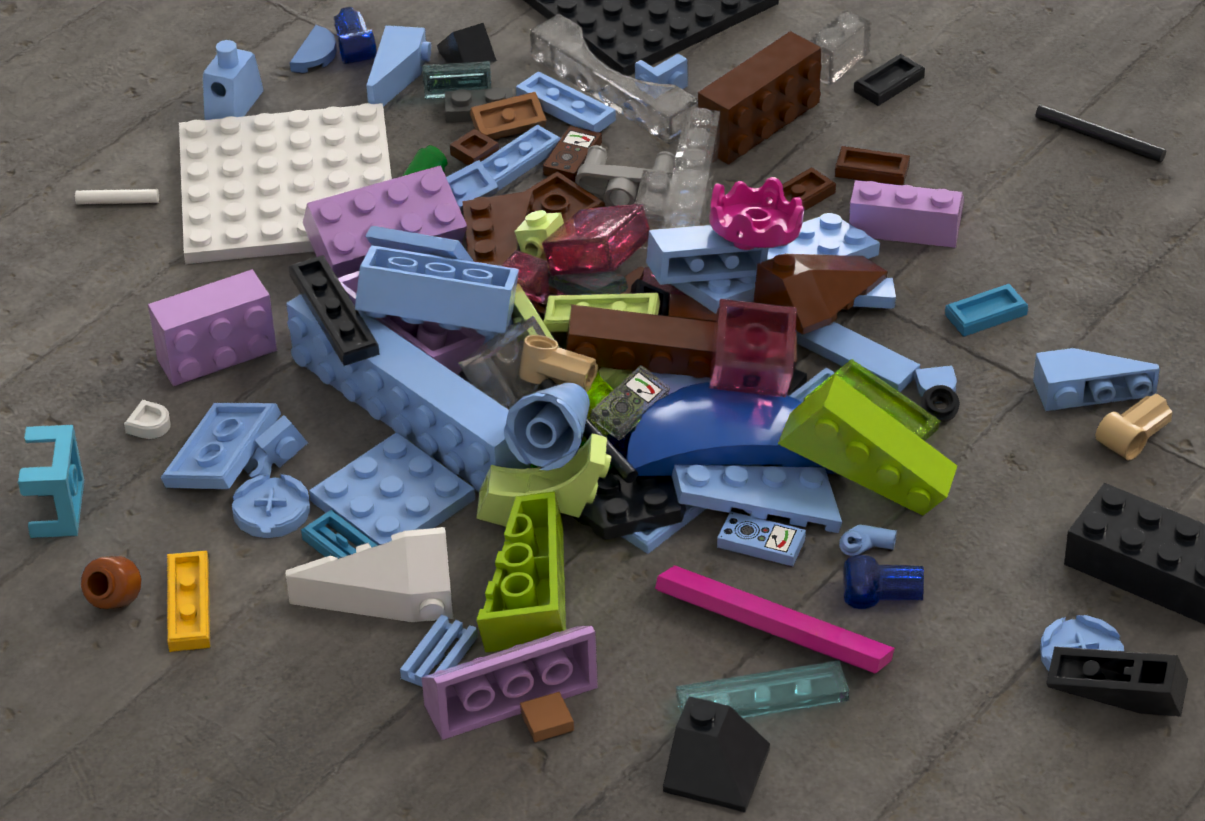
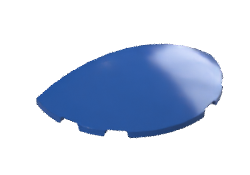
(712, 429)

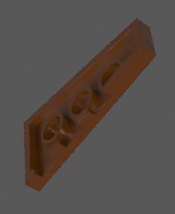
(492, 225)

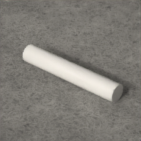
(117, 196)

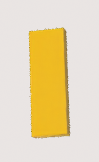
(188, 601)

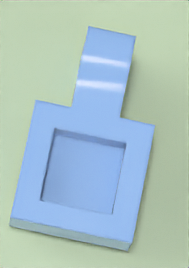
(276, 446)

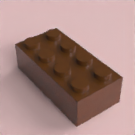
(764, 94)

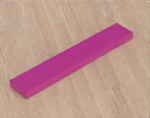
(775, 619)

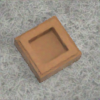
(546, 716)

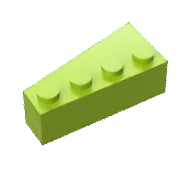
(868, 446)
(529, 579)

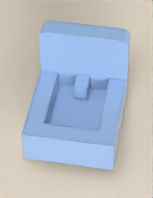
(671, 71)

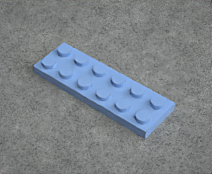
(818, 236)

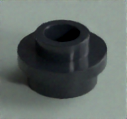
(943, 394)

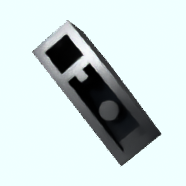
(1121, 679)

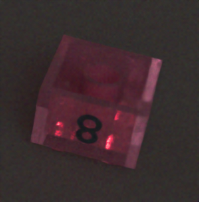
(753, 348)

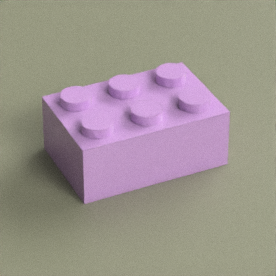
(212, 327)

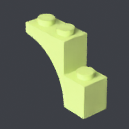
(573, 483)

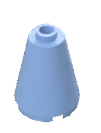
(548, 425)

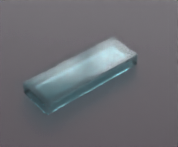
(589, 283)

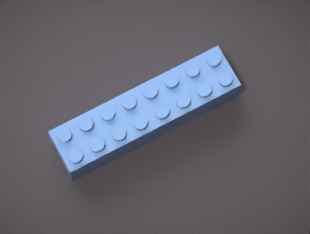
(411, 396)

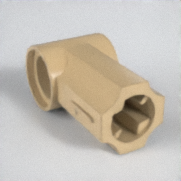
(545, 360)
(1129, 431)

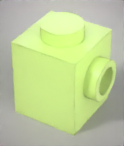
(535, 230)

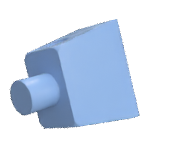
(230, 82)

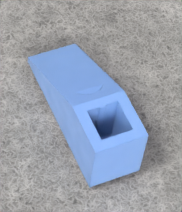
(1089, 378)

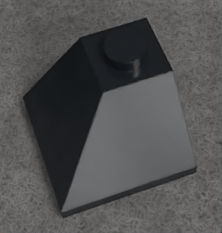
(715, 756)

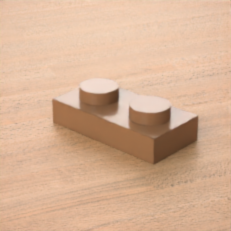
(508, 116)

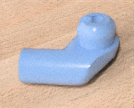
(865, 537)

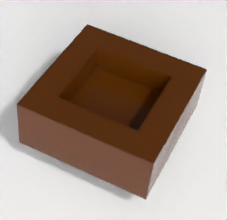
(473, 147)

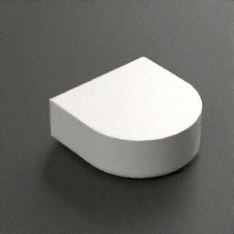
(148, 421)

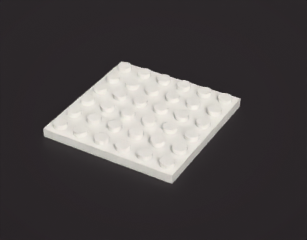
(256, 173)

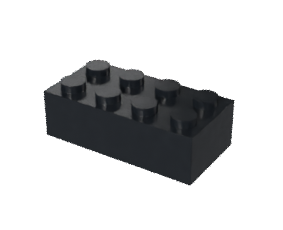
(1141, 550)

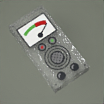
(628, 402)

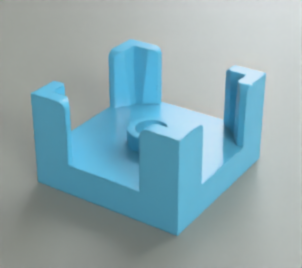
(61, 481)

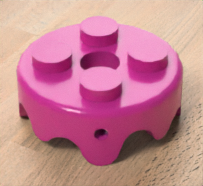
(754, 219)

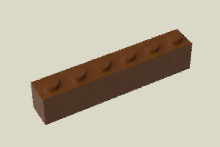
(636, 339)

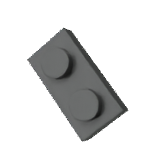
(459, 102)

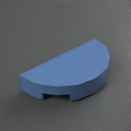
(316, 50)

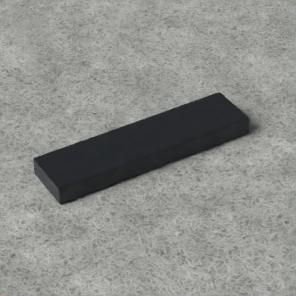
(334, 310)

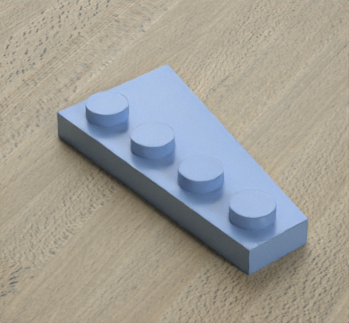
(760, 490)

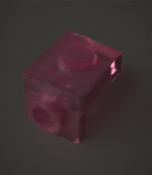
(531, 274)

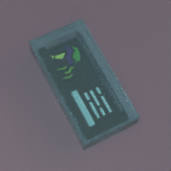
(455, 76)

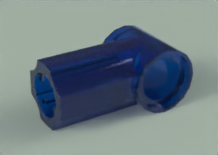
(354, 39)
(868, 582)

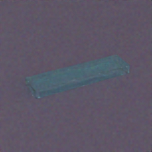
(773, 690)

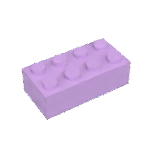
(408, 203)

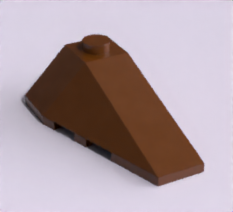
(815, 285)

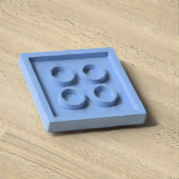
(393, 491)

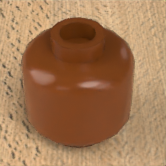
(111, 582)

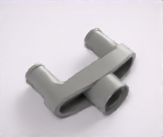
(616, 183)

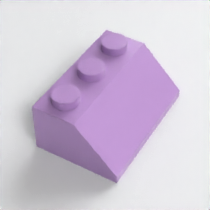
(906, 213)

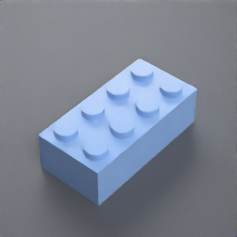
(436, 290)

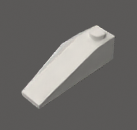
(389, 581)

